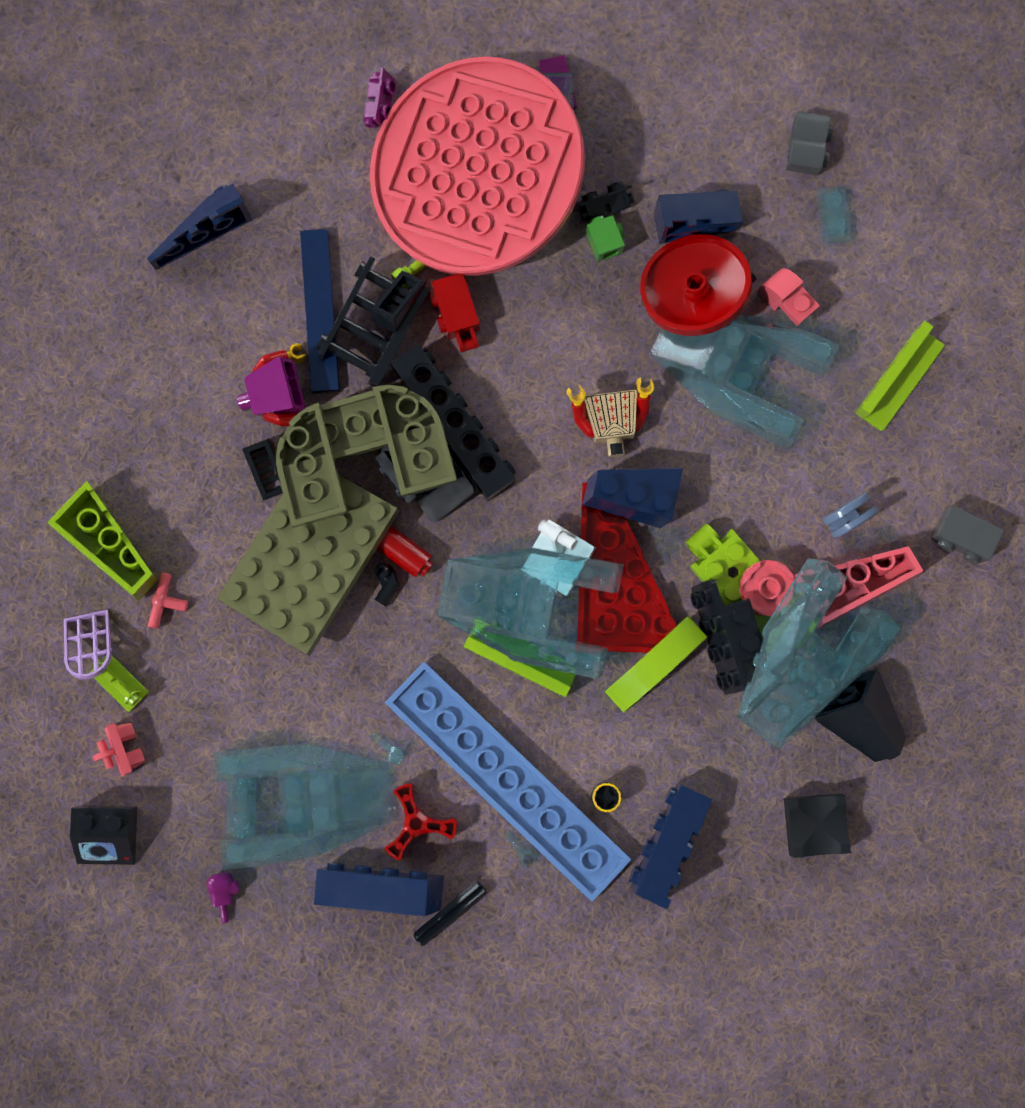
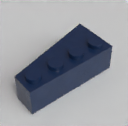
(669, 845)
(378, 891)

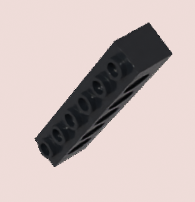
(490, 484)

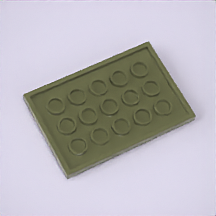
(302, 575)

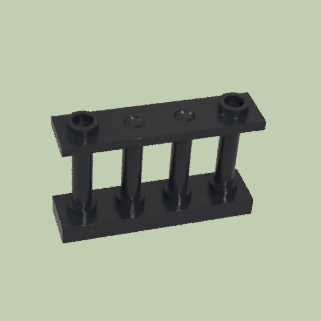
(386, 345)

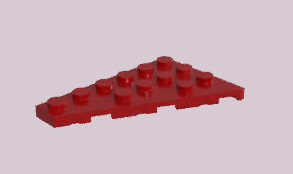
(637, 614)

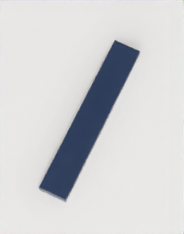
(319, 308)

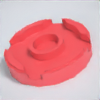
(765, 585)

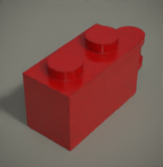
(456, 310)

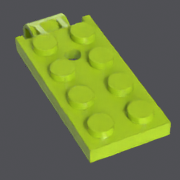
(717, 557)

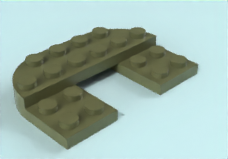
(356, 426)

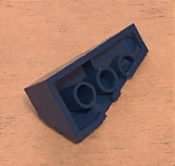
(210, 220)

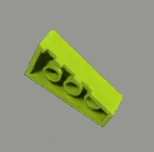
(96, 534)

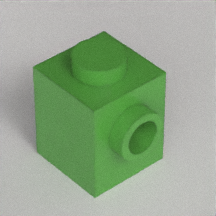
(605, 237)

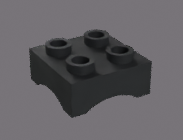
(816, 825)

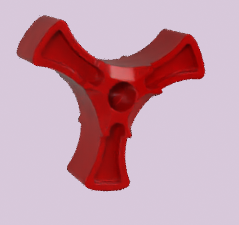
(416, 823)

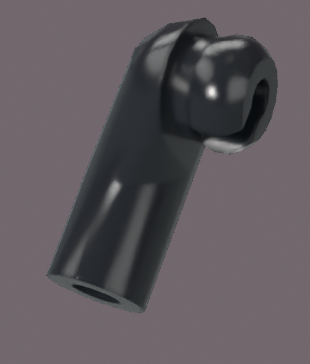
(388, 582)

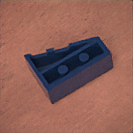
(696, 214)
(635, 494)

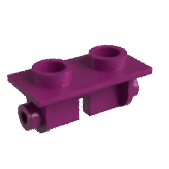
(381, 88)

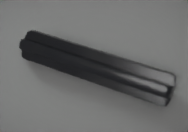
(449, 913)

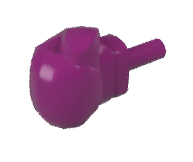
(221, 889)

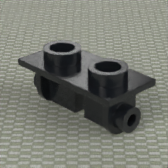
(615, 196)

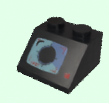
(104, 834)

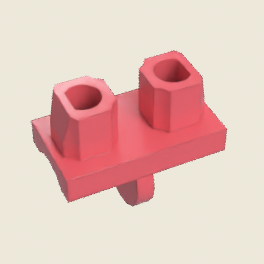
(116, 736)

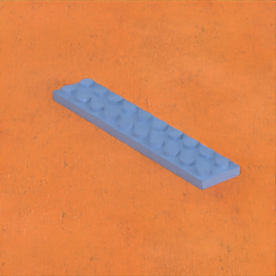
(508, 781)

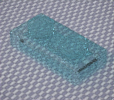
(833, 215)

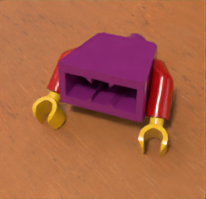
(274, 387)

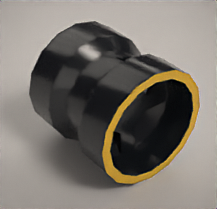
(606, 796)

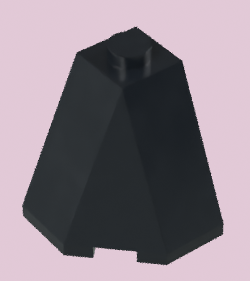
(866, 718)

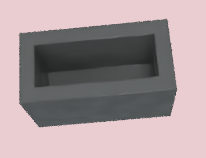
(967, 535)

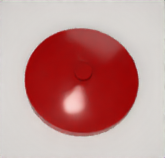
(696, 285)

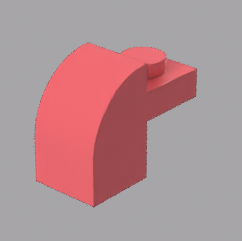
(786, 292)

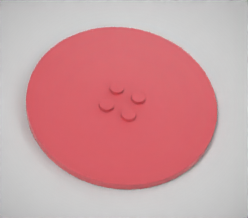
(477, 166)

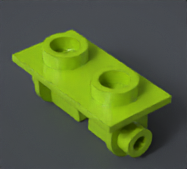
(120, 684)

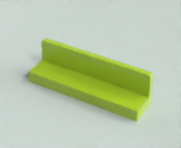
(900, 377)
(548, 678)

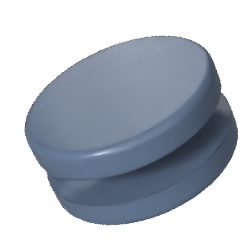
(848, 517)

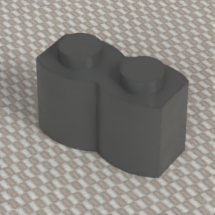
(808, 143)

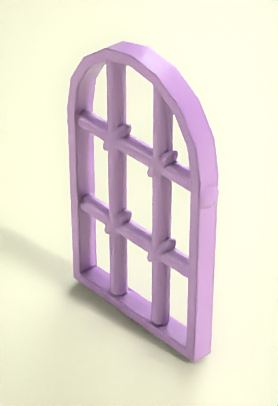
(96, 652)

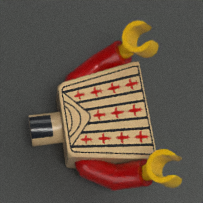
(612, 415)

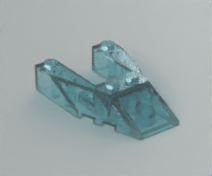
(728, 363)
(512, 599)
(797, 668)
(322, 796)

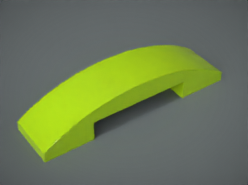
(656, 664)

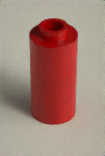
(405, 553)

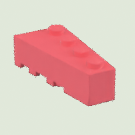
(871, 579)

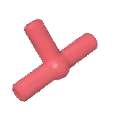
(161, 600)

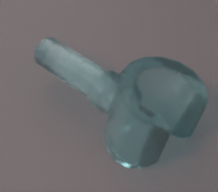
(394, 754)
(519, 848)

